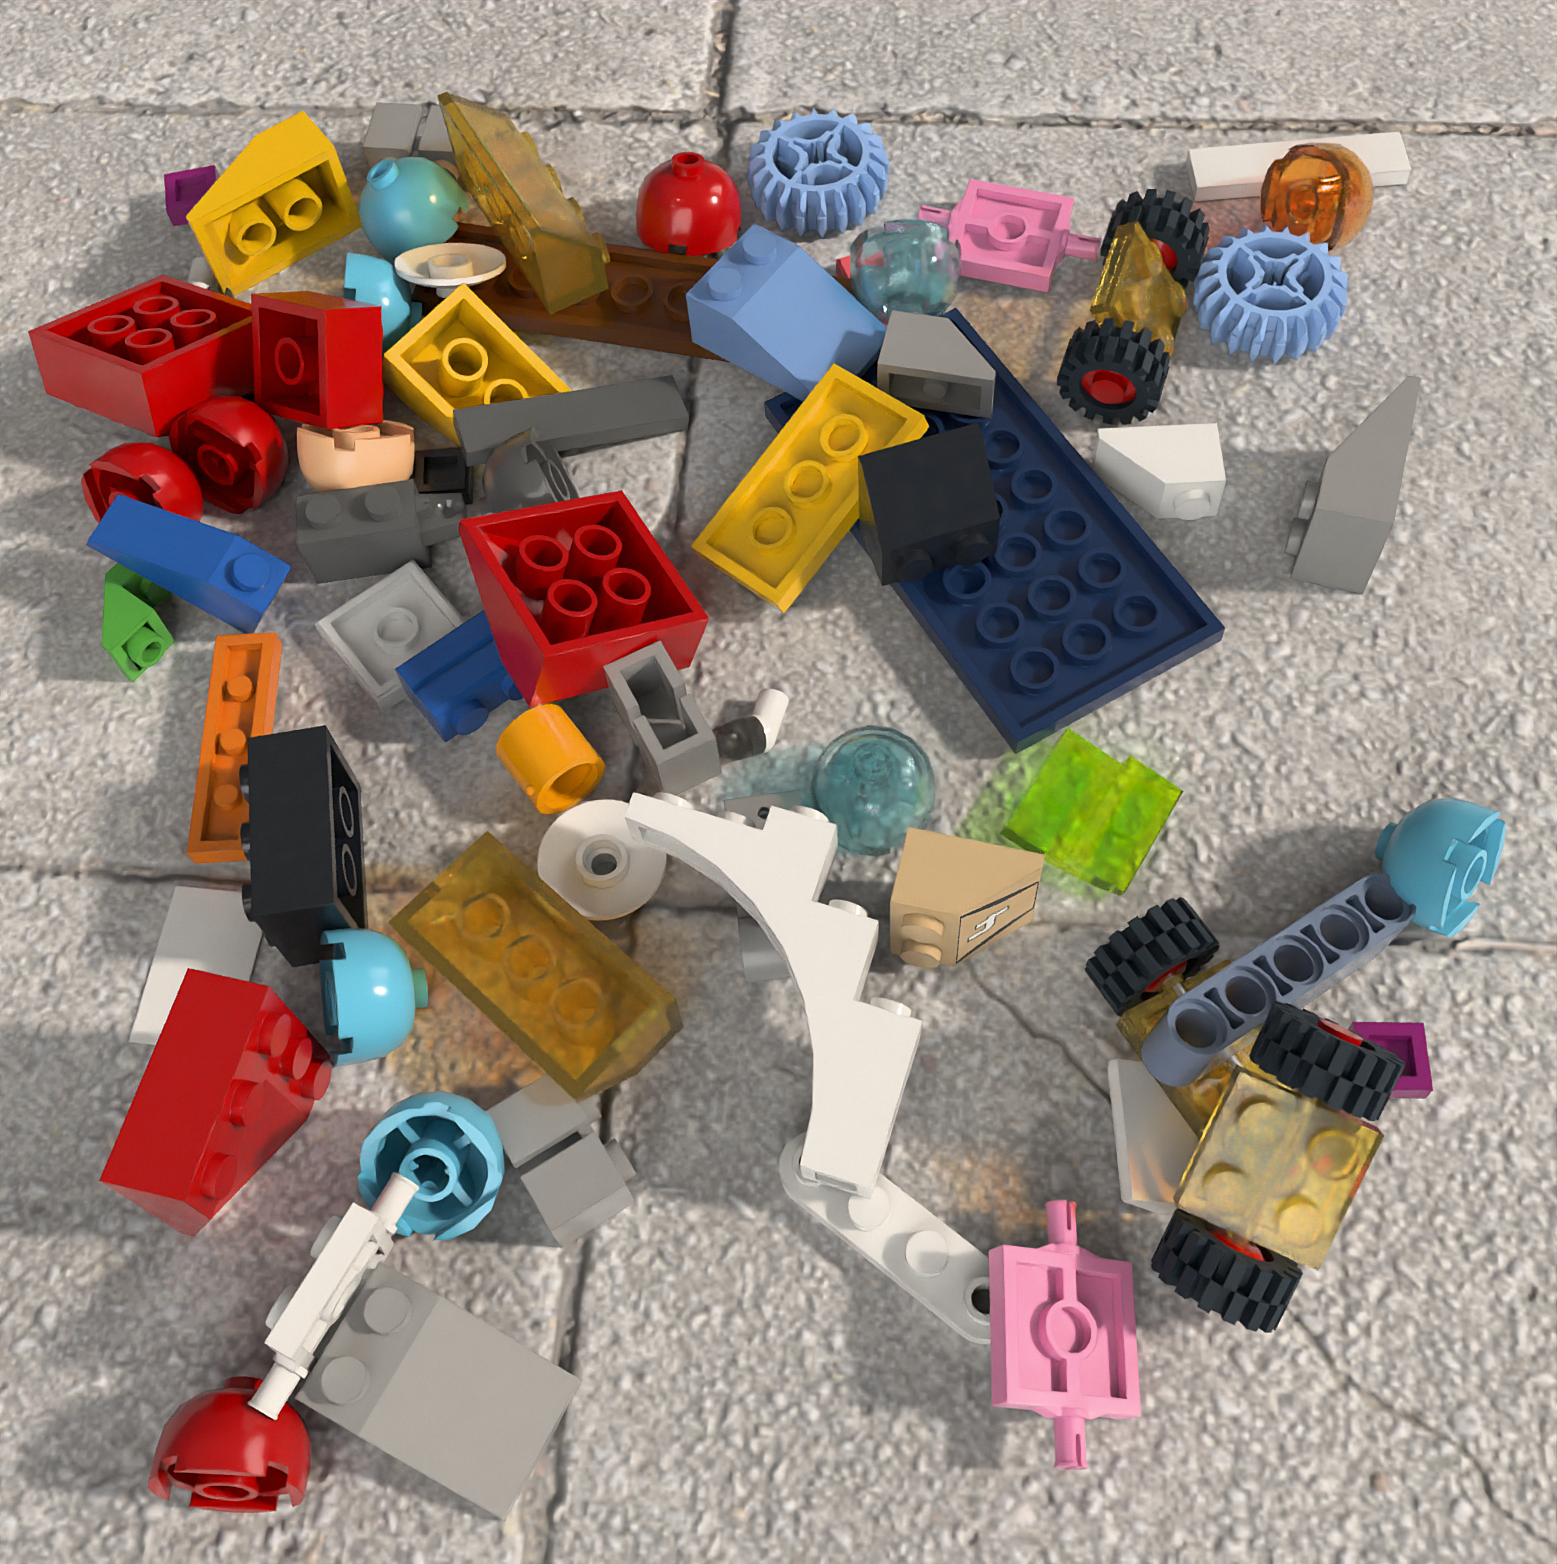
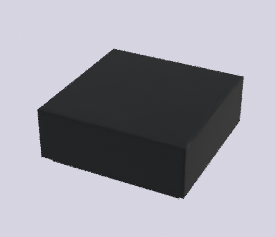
(443, 472)

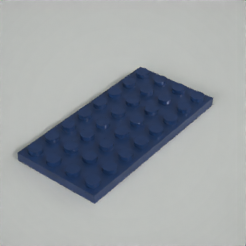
(1073, 596)

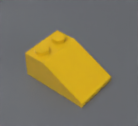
(274, 205)
(463, 360)

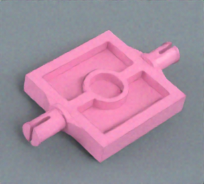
(1012, 234)
(1063, 1334)

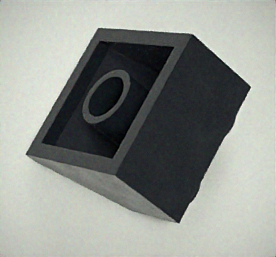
(928, 505)

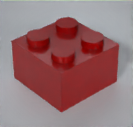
(318, 358)

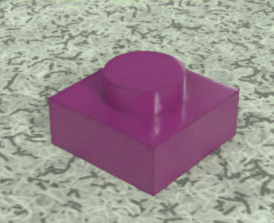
(185, 190)
(1410, 1045)

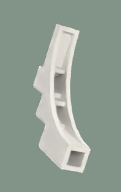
(857, 1047)

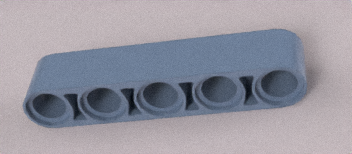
(1289, 968)

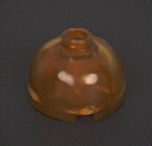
(1318, 192)

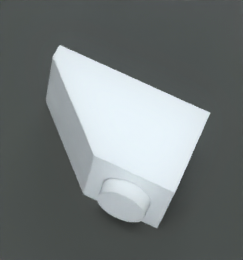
(1164, 468)

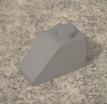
(934, 366)

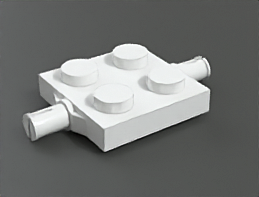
(310, 1314)

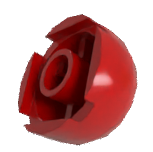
(688, 206)
(233, 450)
(146, 475)
(232, 1452)

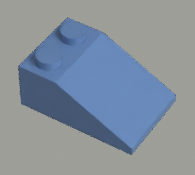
(781, 315)

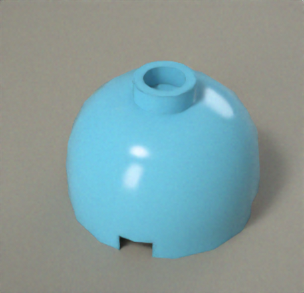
(409, 205)
(377, 283)
(1440, 858)
(368, 994)
(445, 1150)

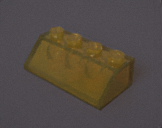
(525, 204)
(539, 970)

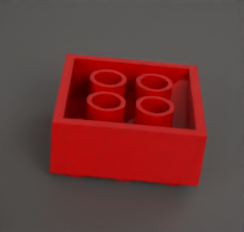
(148, 353)
(577, 591)
(215, 1099)

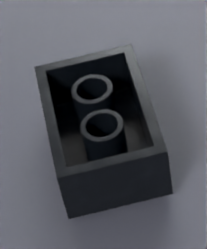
(302, 842)

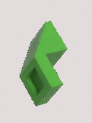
(131, 627)

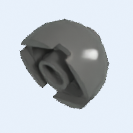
(524, 475)

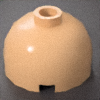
(355, 455)

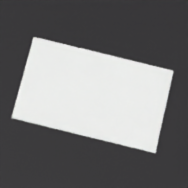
(201, 933)

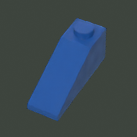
(192, 561)

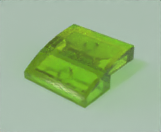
(1092, 813)

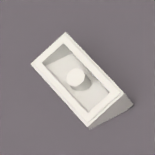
(1149, 1137)

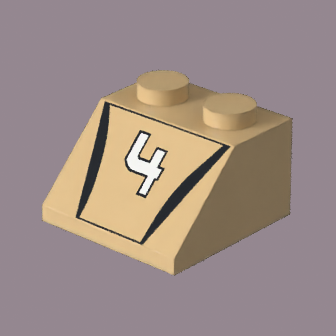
(958, 897)

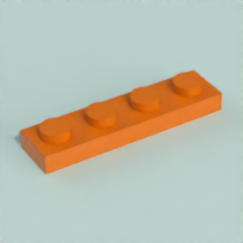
(237, 708)

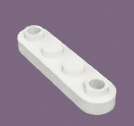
(900, 1241)

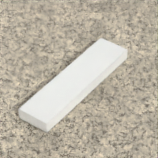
(1241, 169)

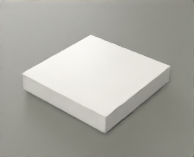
(388, 628)

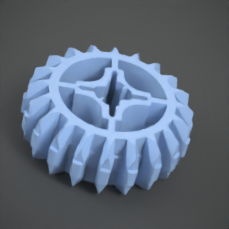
(818, 172)
(1285, 294)

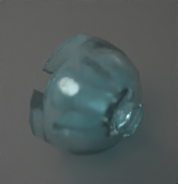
(905, 269)
(873, 788)

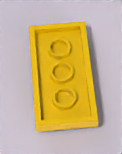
(804, 488)

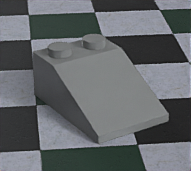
(1355, 499)
(440, 1390)

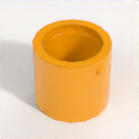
(550, 759)

